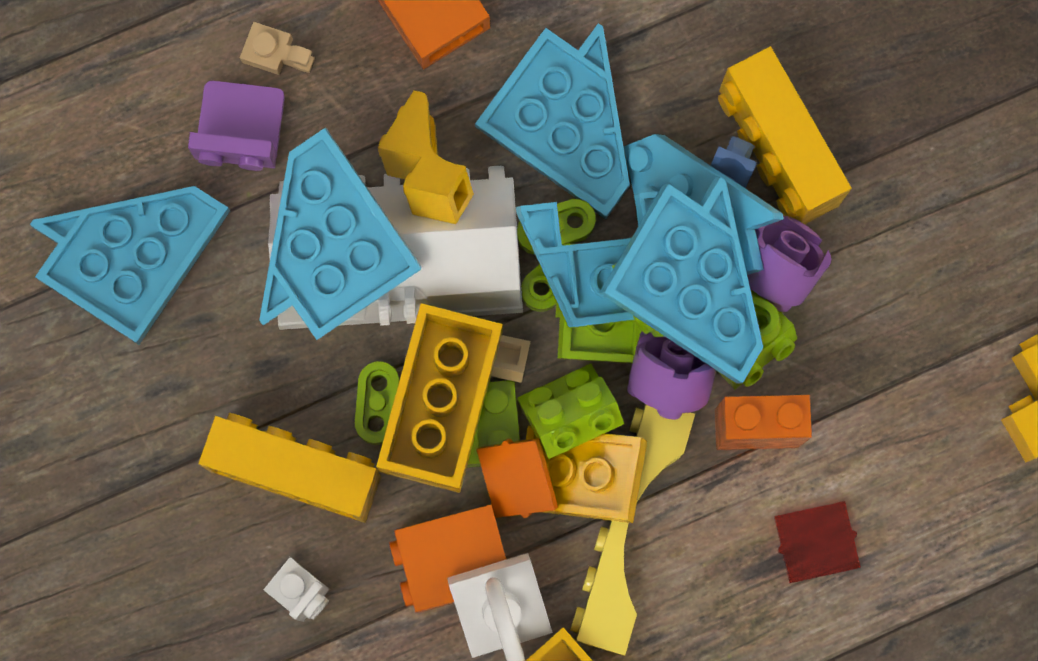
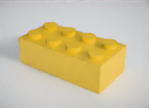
(784, 137)
(439, 398)
(289, 468)

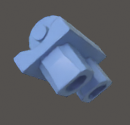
(735, 161)

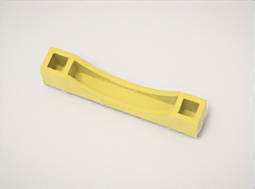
(609, 611)

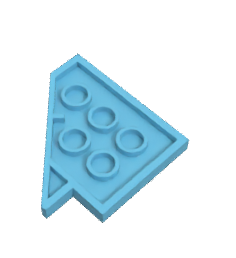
(564, 119)
(662, 161)
(330, 241)
(129, 254)
(691, 279)

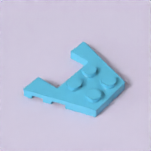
(577, 270)

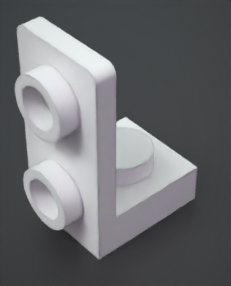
(298, 591)

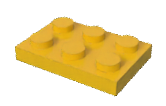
(598, 477)

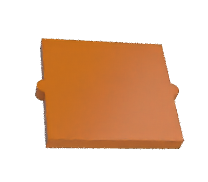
(517, 478)

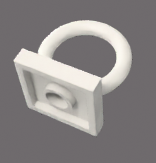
(500, 607)

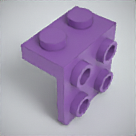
(238, 125)

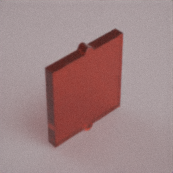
(817, 542)

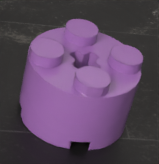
(790, 263)
(669, 377)

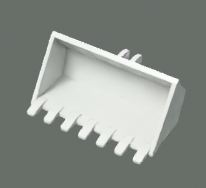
(464, 264)

